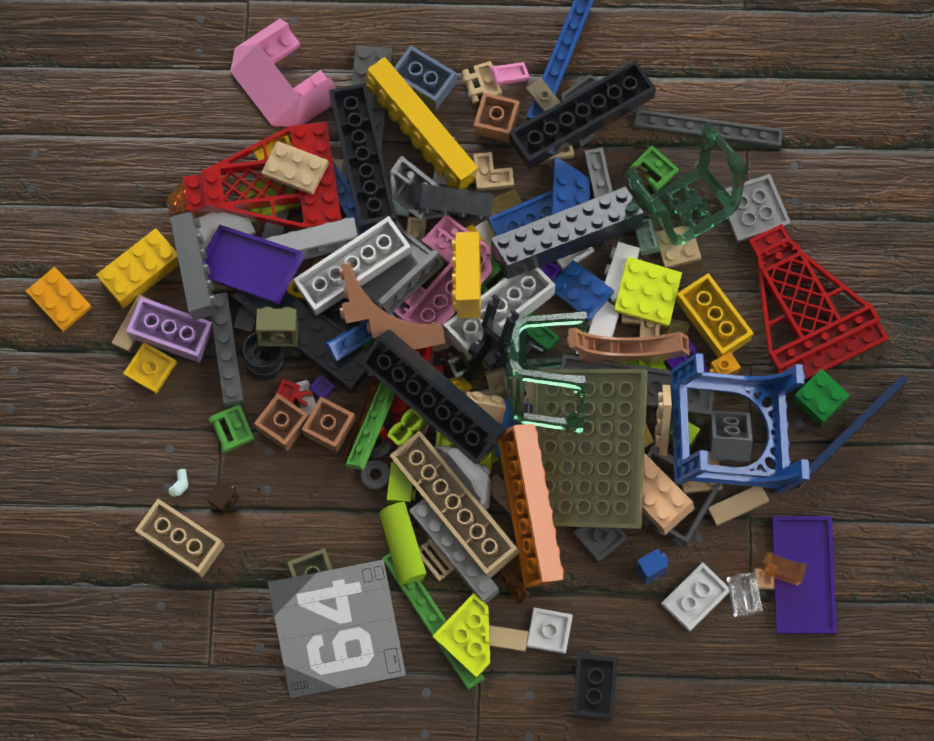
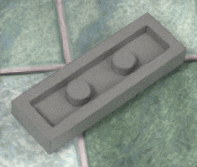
(598, 172)

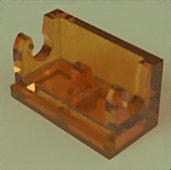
(783, 569)

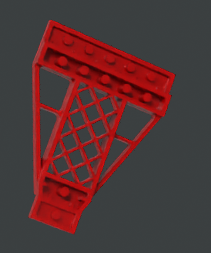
(205, 190)
(819, 348)

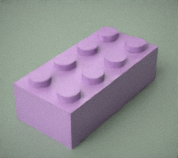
(169, 329)

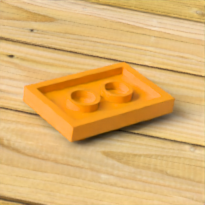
(58, 299)

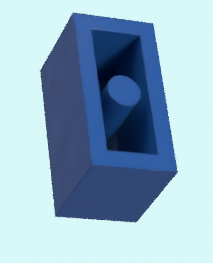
(652, 566)

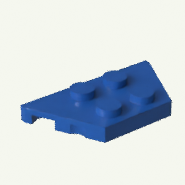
(568, 186)

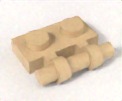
(485, 81)

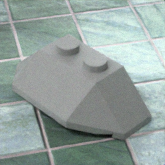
(400, 180)
(471, 474)

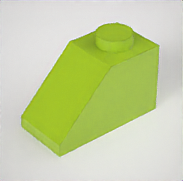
(400, 487)

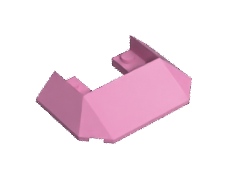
(266, 86)
(435, 302)

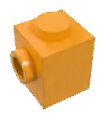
(725, 365)

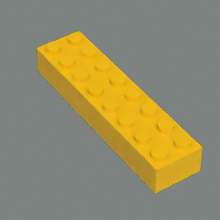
(420, 125)

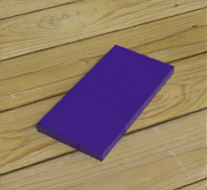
(251, 263)
(812, 604)

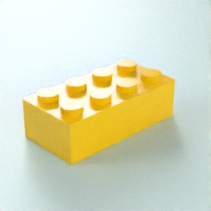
(139, 268)
(466, 275)
(714, 316)

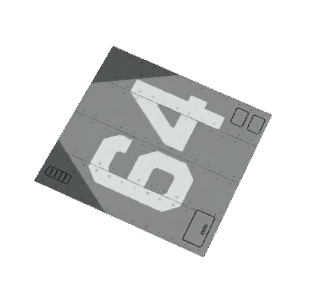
(336, 628)

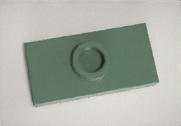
(647, 238)

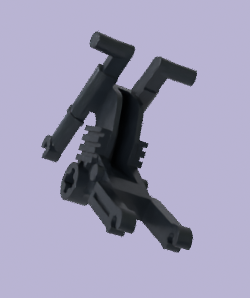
(495, 342)

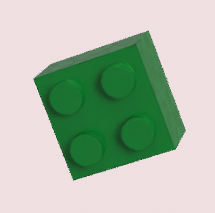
(820, 398)

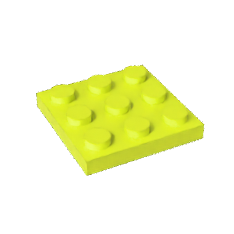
(647, 291)

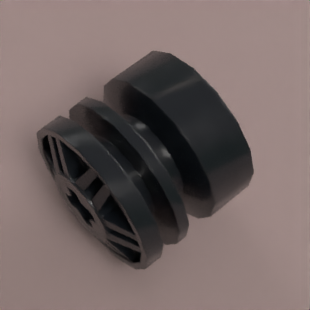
(254, 359)

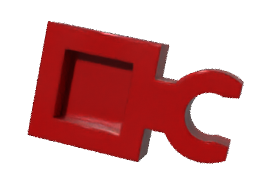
(292, 392)

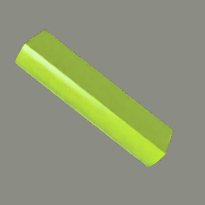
(402, 543)

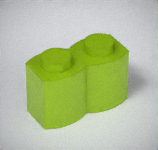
(409, 426)

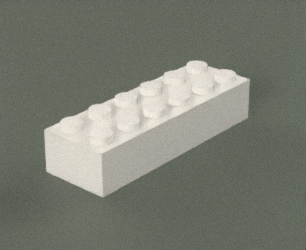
(369, 256)
(520, 293)

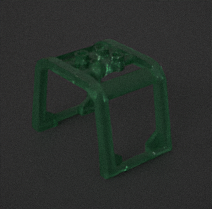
(661, 213)
(521, 370)

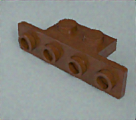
(511, 576)

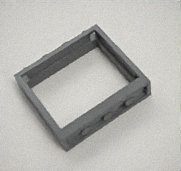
(677, 538)

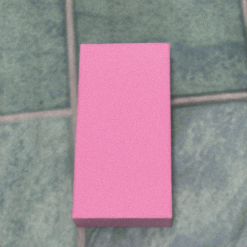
(509, 74)

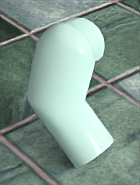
(400, 210)
(181, 485)

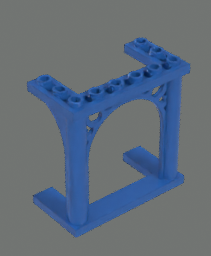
(695, 467)

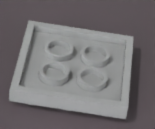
(759, 209)

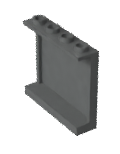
(405, 277)

